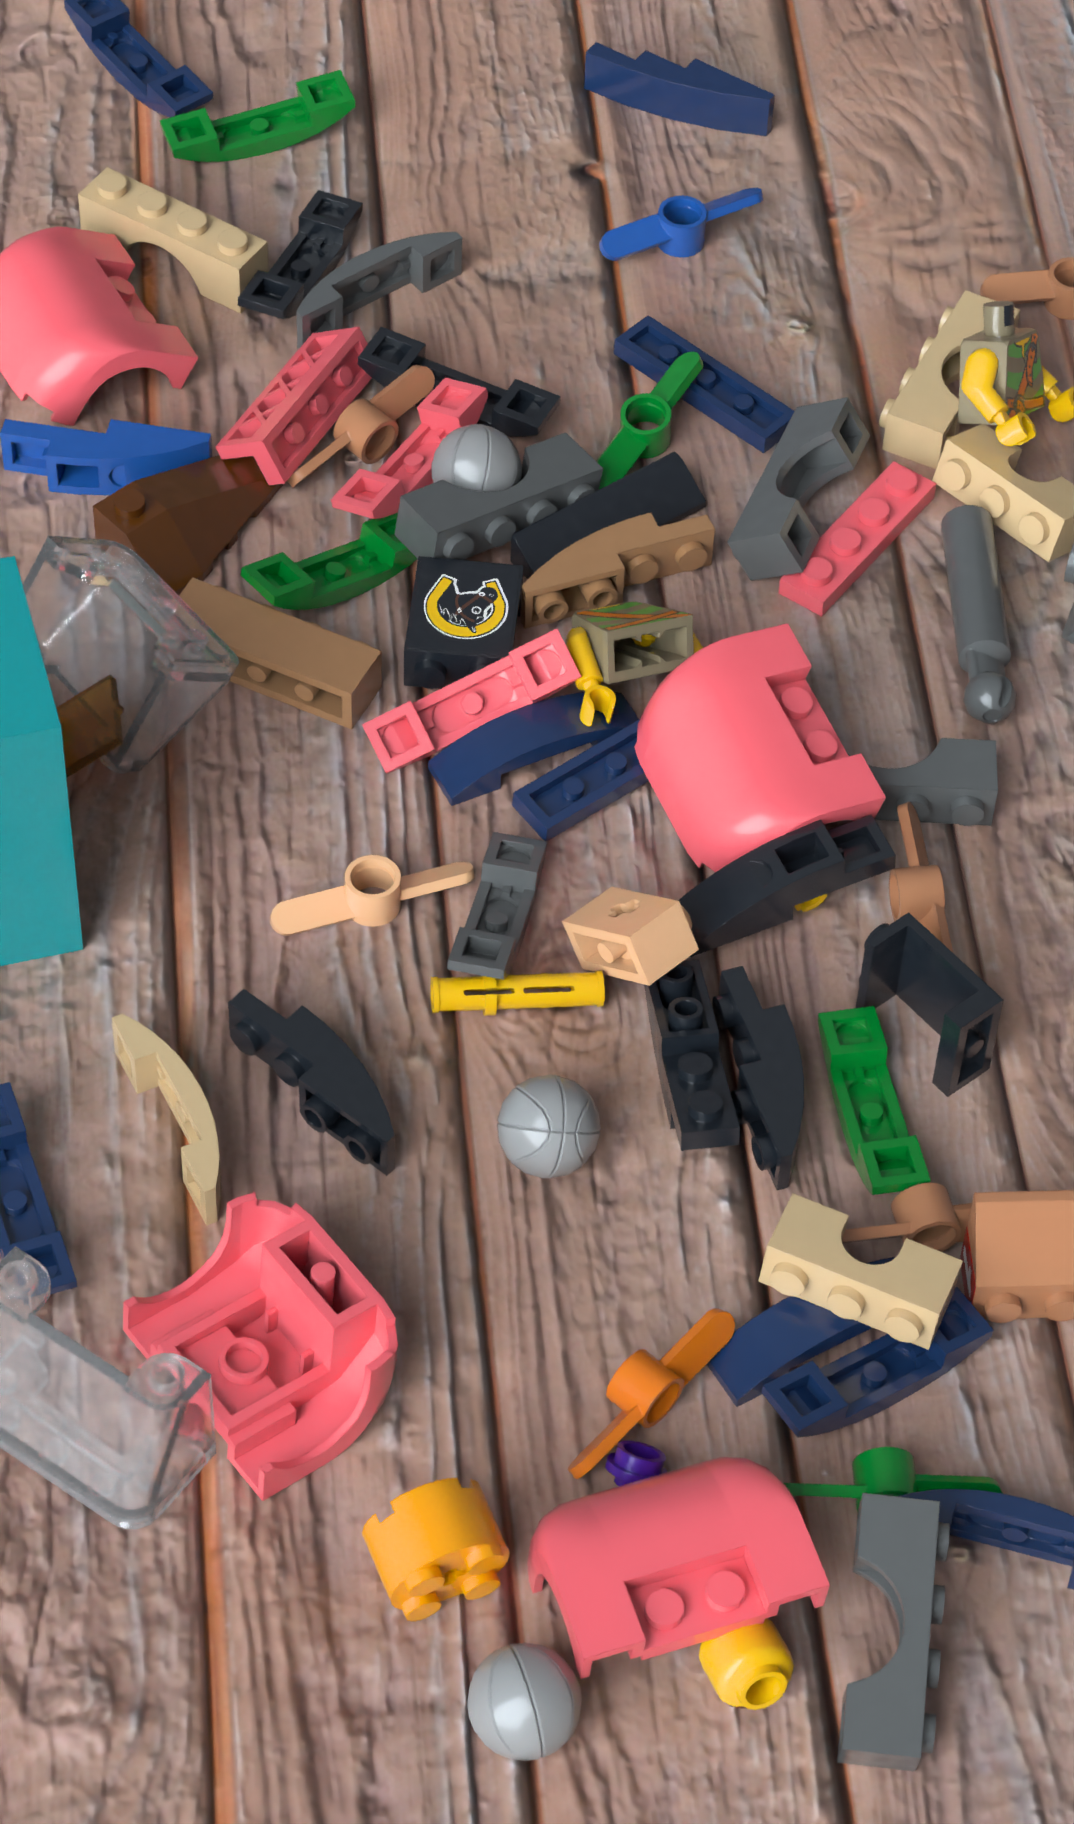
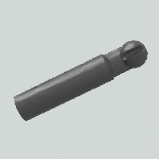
(978, 612)

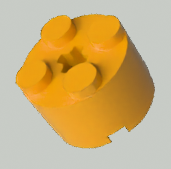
(437, 1547)

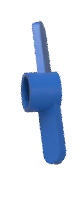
(676, 227)

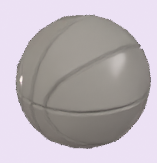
(477, 459)
(548, 1126)
(524, 1701)

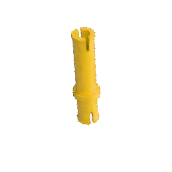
(585, 990)

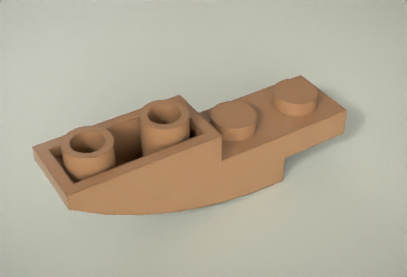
(603, 563)

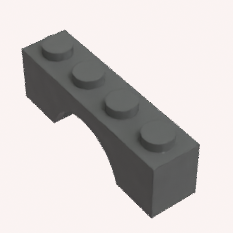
(815, 448)
(463, 522)
(947, 787)
(885, 1713)

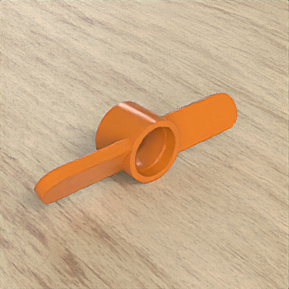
(650, 1386)

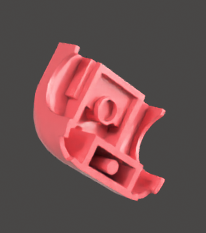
(77, 320)
(747, 749)
(289, 1339)
(674, 1559)

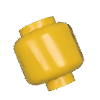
(748, 1665)

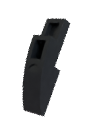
(770, 880)
(690, 1060)
(769, 1076)
(332, 1081)

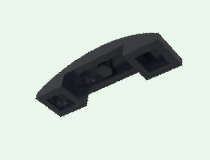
(312, 254)
(514, 411)

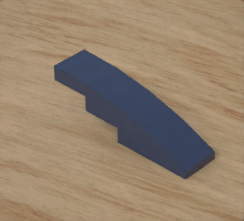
(687, 95)

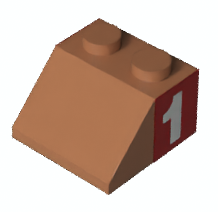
(1020, 1255)

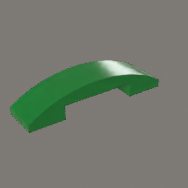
(263, 129)
(333, 573)
(868, 1103)

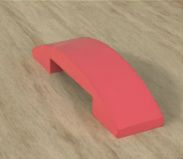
(409, 467)
(453, 711)

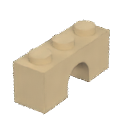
(982, 474)
(895, 1297)

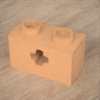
(631, 935)

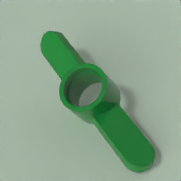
(648, 407)
(890, 1473)

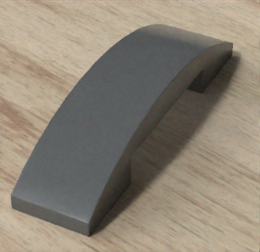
(418, 260)
(500, 908)

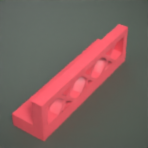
(299, 404)

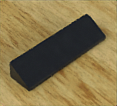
(658, 488)

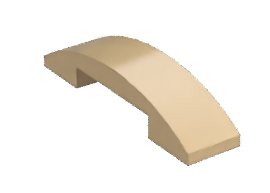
(154, 1063)

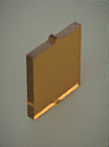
(91, 724)

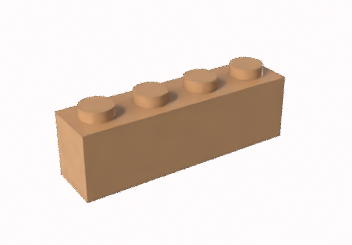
(290, 656)

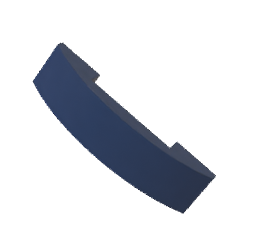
(134, 60)
(520, 738)
(23, 1204)
(777, 1342)
(875, 1375)
(1007, 1523)

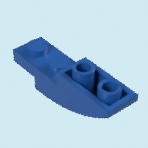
(95, 461)

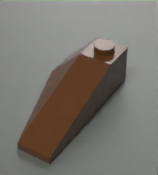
(185, 515)

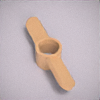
(370, 910)

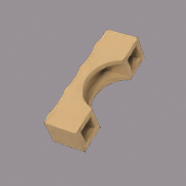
(213, 251)
(925, 408)

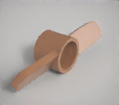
(1051, 286)
(370, 426)
(919, 886)
(922, 1215)

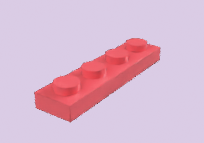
(859, 538)

